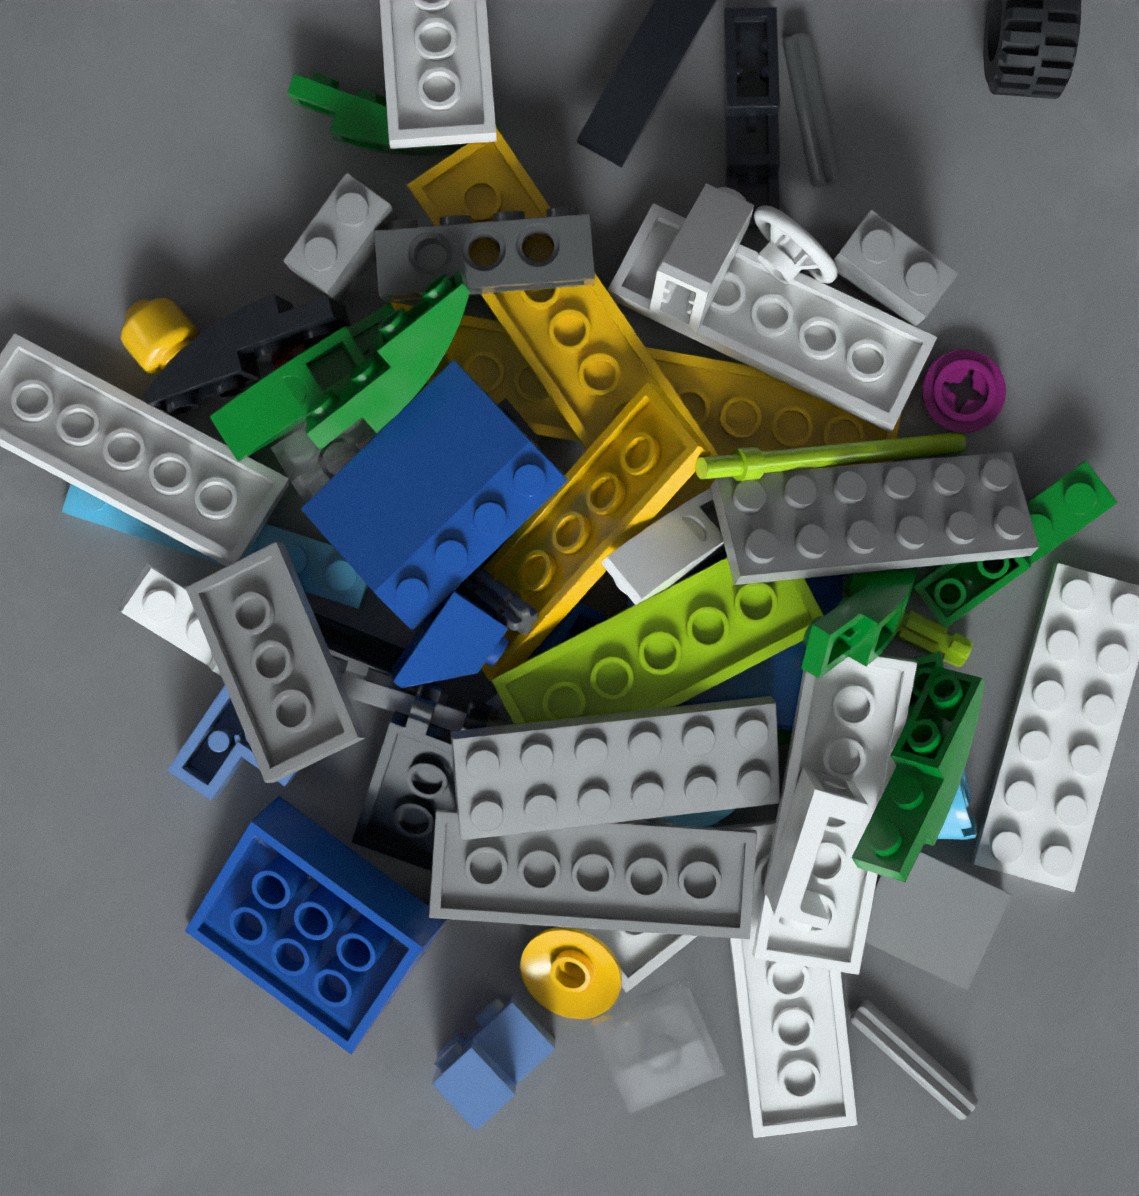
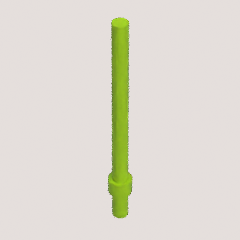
(752, 463)

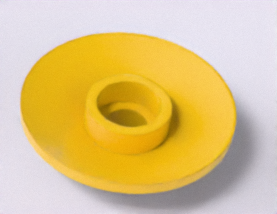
(563, 986)

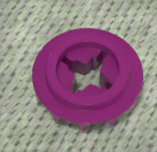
(985, 381)

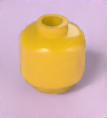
(156, 332)

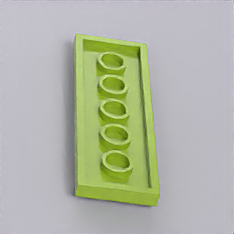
(661, 648)

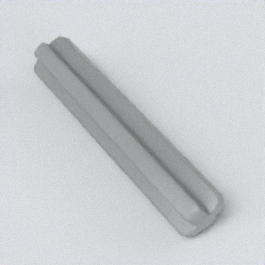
(913, 1059)

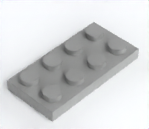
(275, 662)

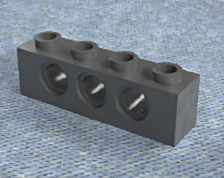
(567, 266)

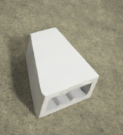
(700, 256)

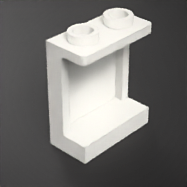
(812, 804)

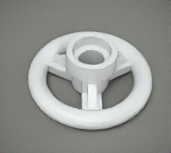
(791, 248)

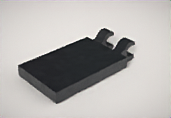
(413, 781)

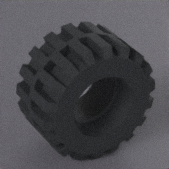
(1030, 46)

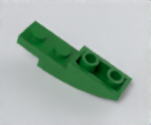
(357, 119)
(410, 352)
(284, 396)
(1055, 516)
(861, 622)
(926, 775)

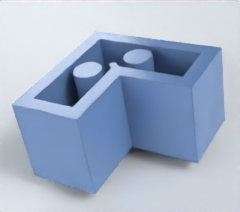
(215, 750)
(484, 1068)

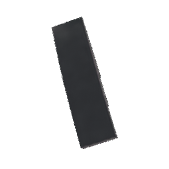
(643, 77)
(752, 105)

